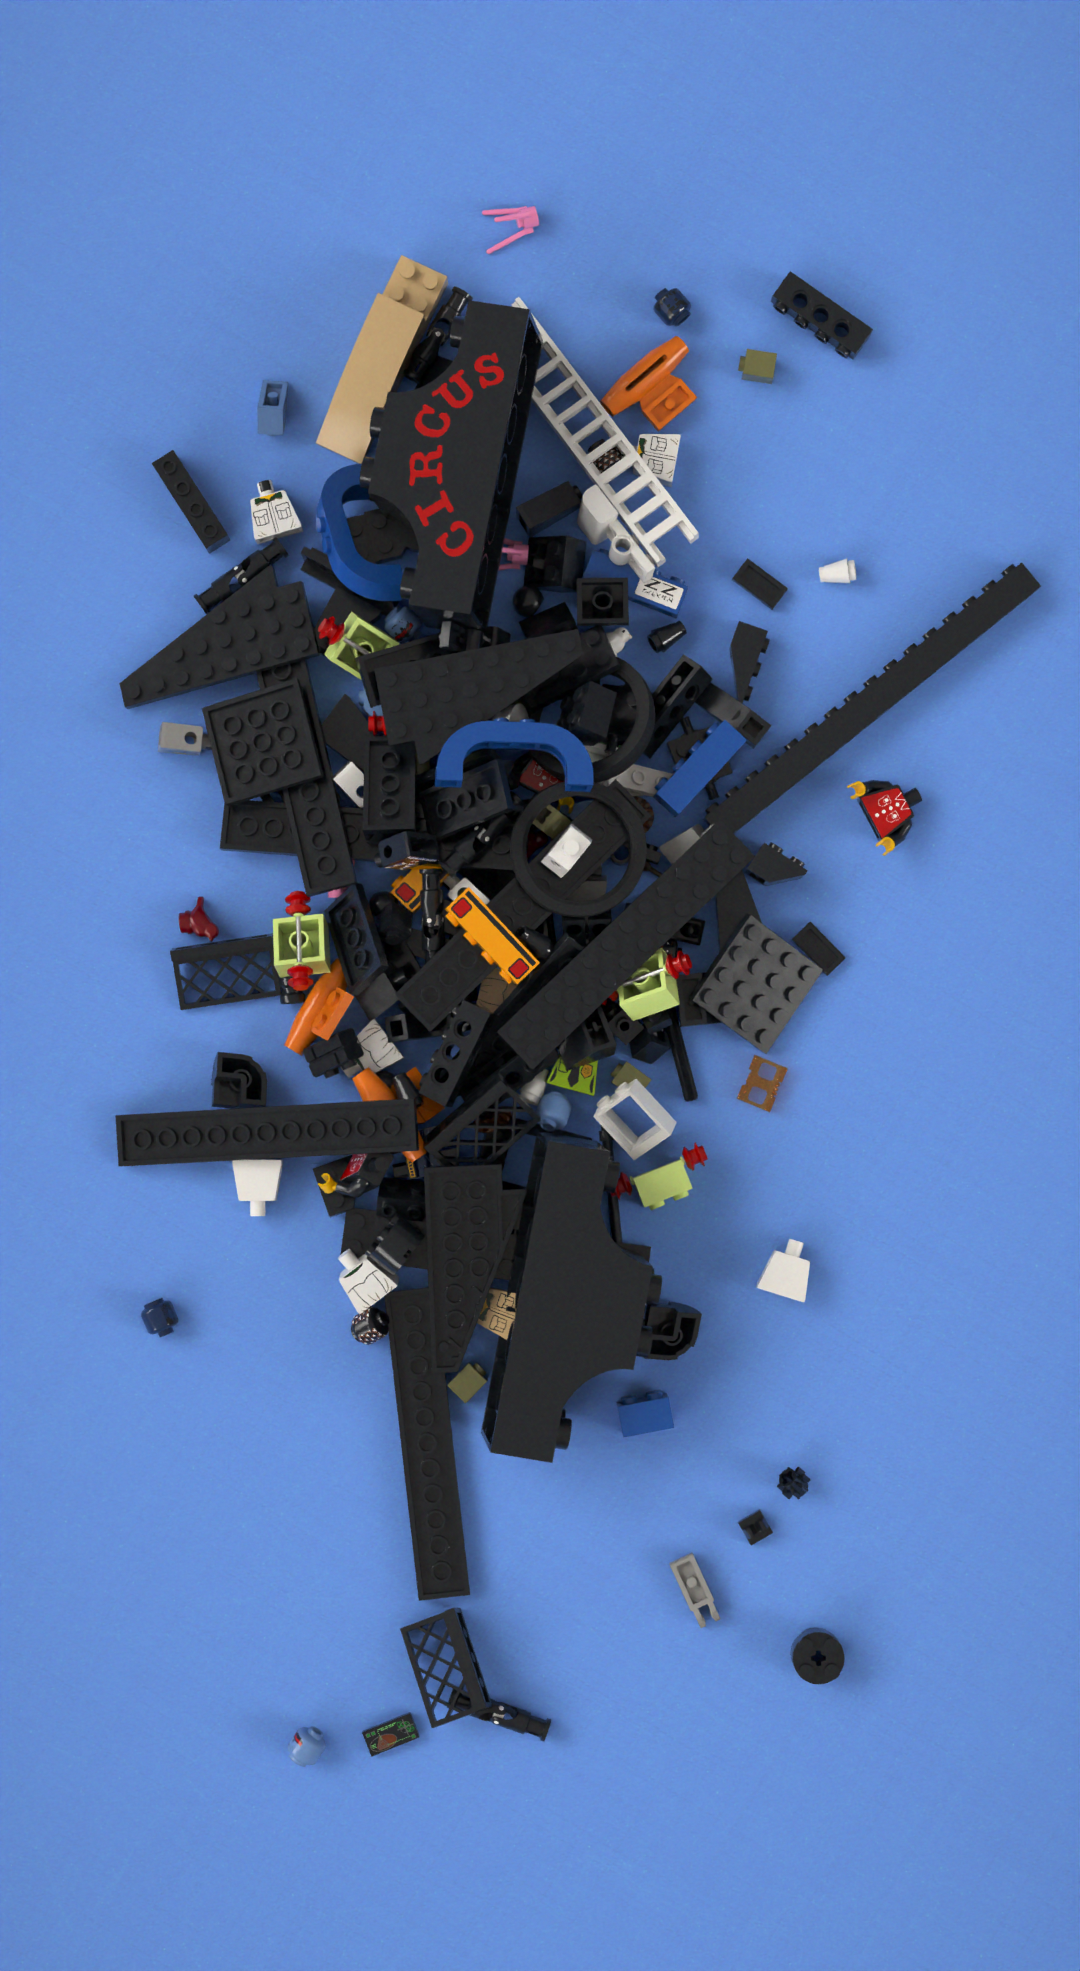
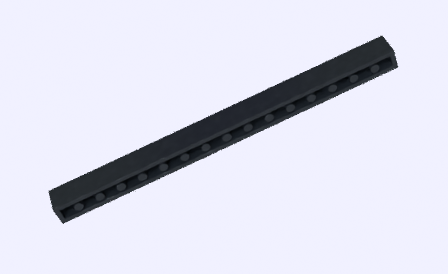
(874, 700)

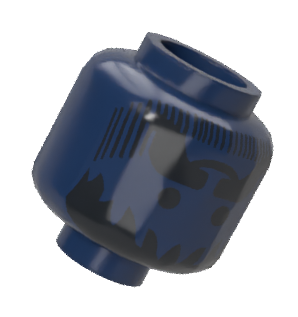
(672, 307)
(159, 1317)

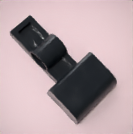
(457, 639)

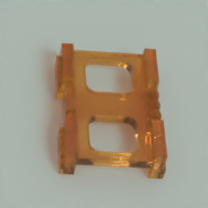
(769, 1086)

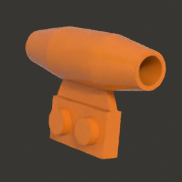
(651, 384)
(320, 1010)
(373, 1088)

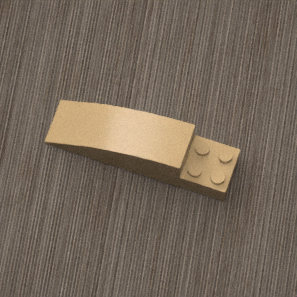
(381, 356)

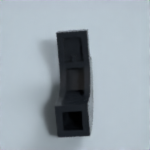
(407, 1027)

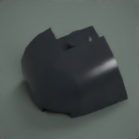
(237, 1082)
(673, 1329)

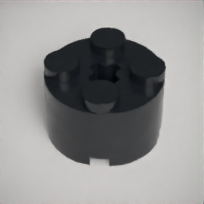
(395, 1244)
(828, 1666)

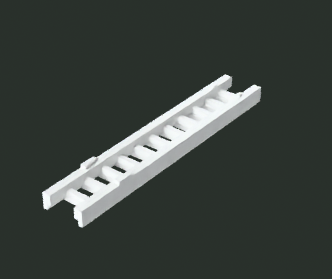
(618, 439)

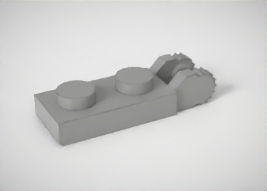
(693, 1587)

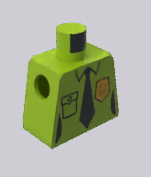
(578, 1079)

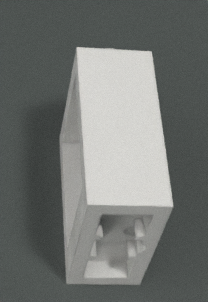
(622, 1134)

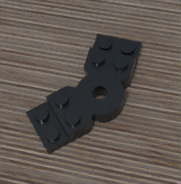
(380, 538)

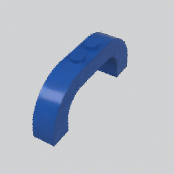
(355, 572)
(519, 736)

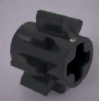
(793, 1482)

